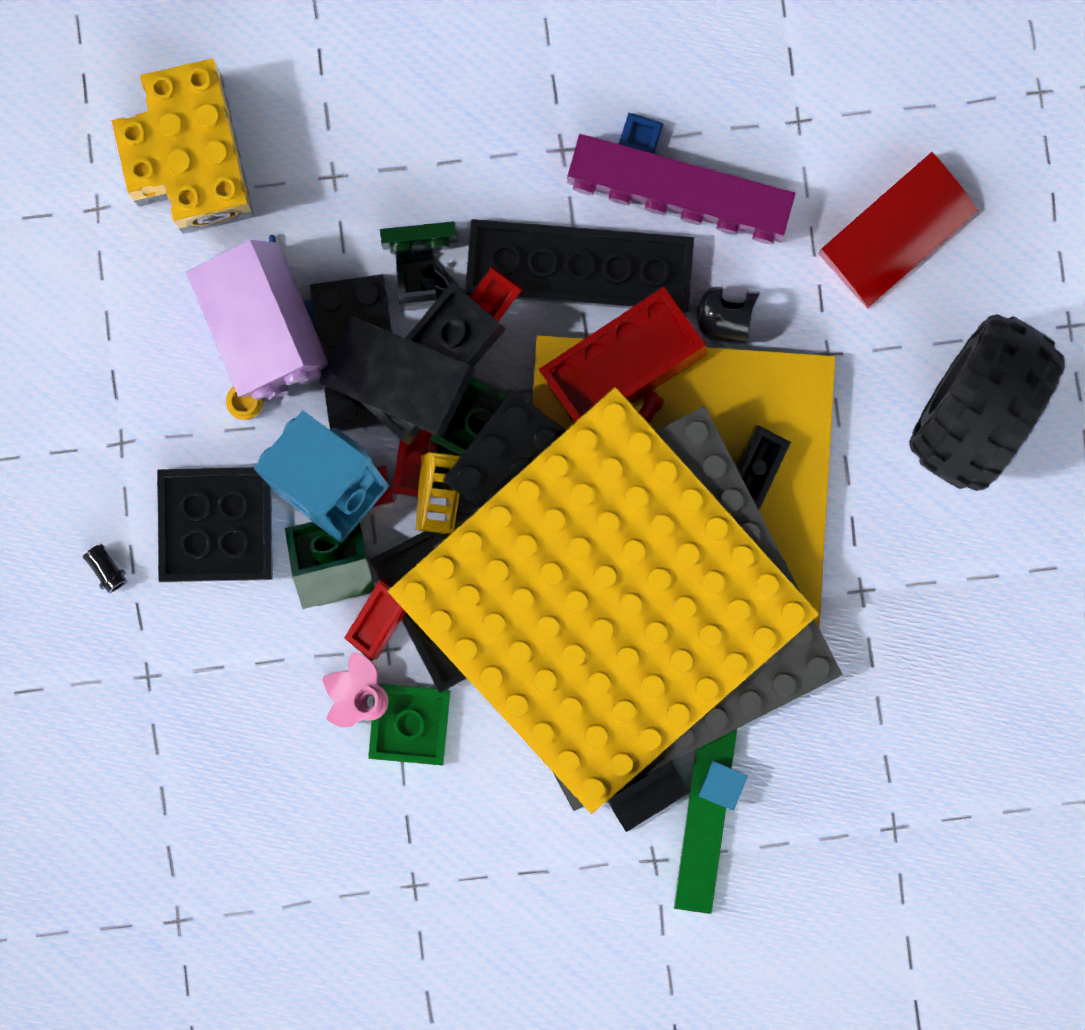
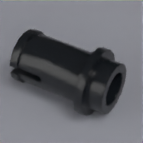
(105, 569)

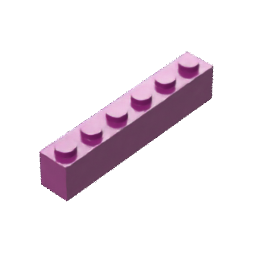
(680, 188)

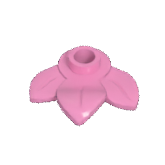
(351, 691)

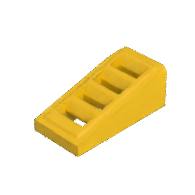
(425, 491)

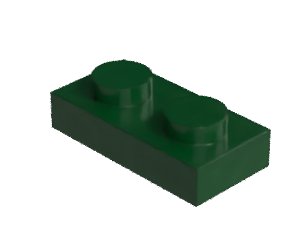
(434, 235)

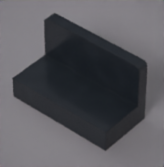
(648, 796)

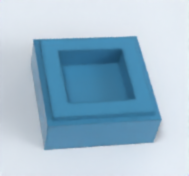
(723, 785)

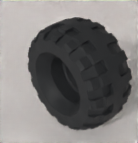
(987, 403)

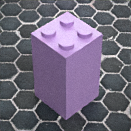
(258, 320)

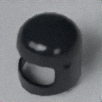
(725, 319)

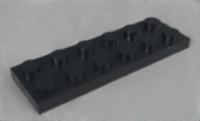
(581, 263)

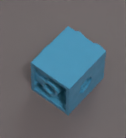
(322, 475)

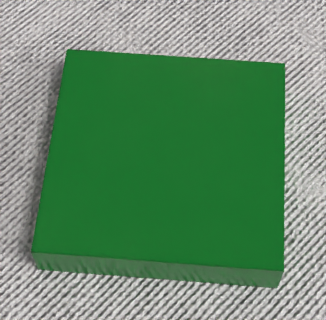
(411, 727)

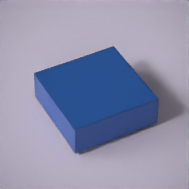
(641, 133)

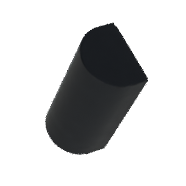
(761, 462)

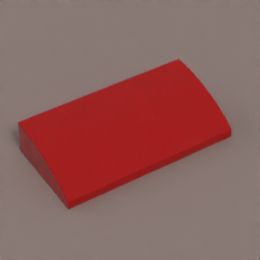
(898, 230)
(628, 353)

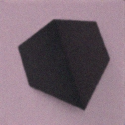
(420, 280)

